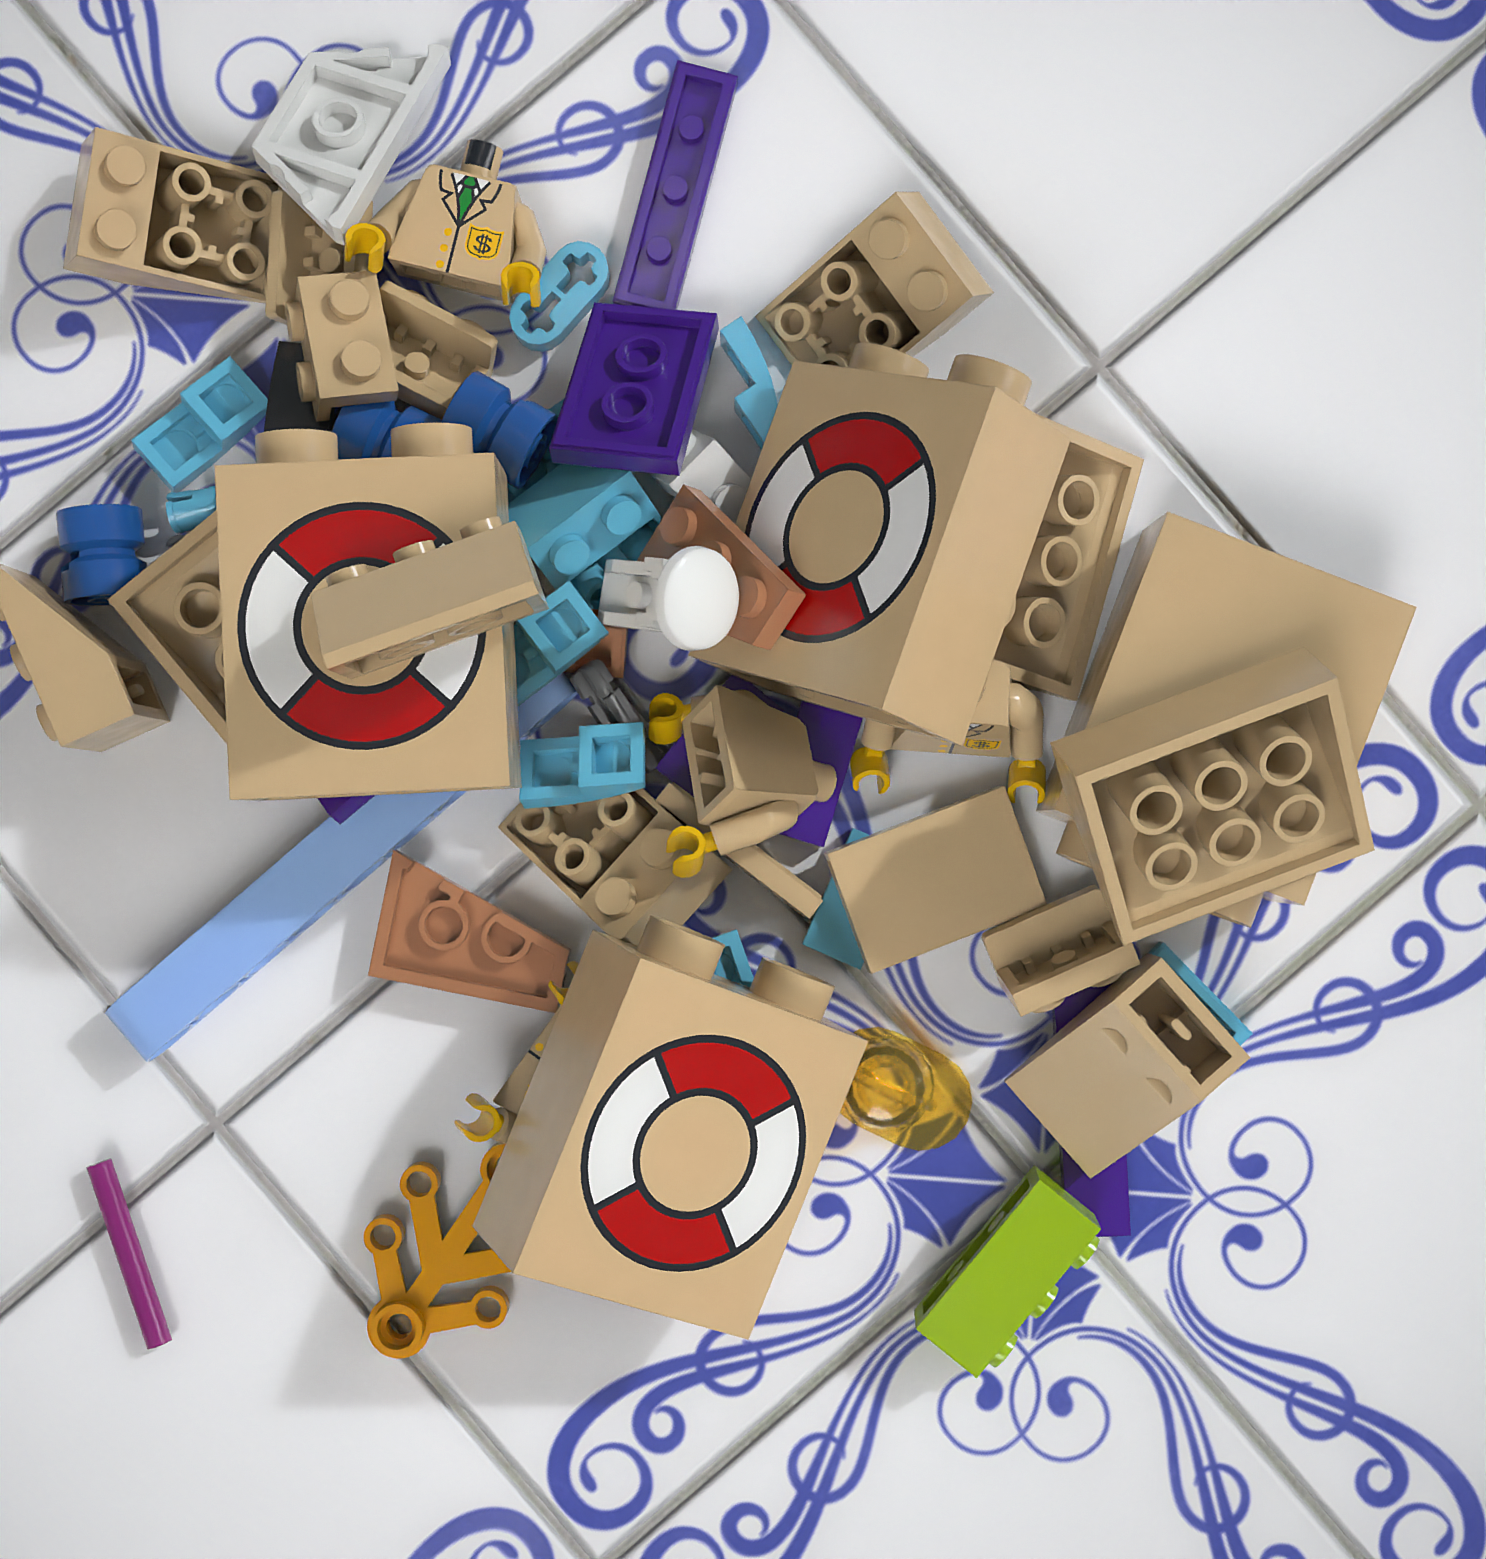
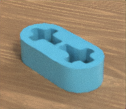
(571, 306)

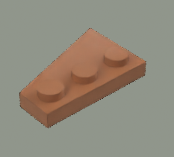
(765, 591)
(460, 943)

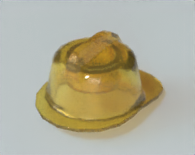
(907, 1092)

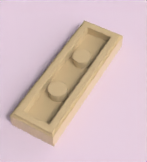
(749, 859)

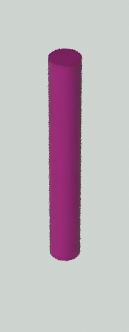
(129, 1253)

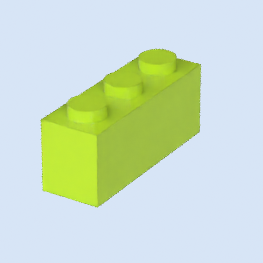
(1007, 1273)

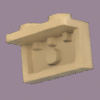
(301, 249)
(341, 341)
(432, 349)
(1058, 951)

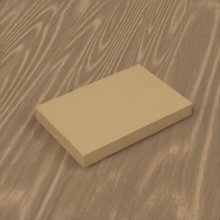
(935, 879)

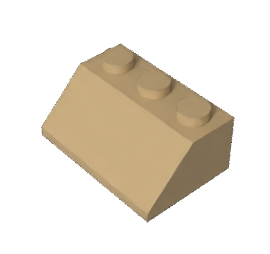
(426, 598)

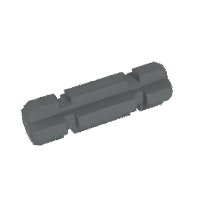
(609, 704)

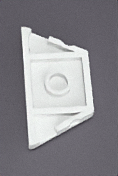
(345, 128)

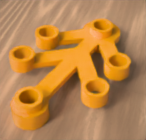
(441, 1263)

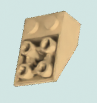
(169, 219)
(885, 284)
(86, 680)
(614, 860)
(1126, 1066)

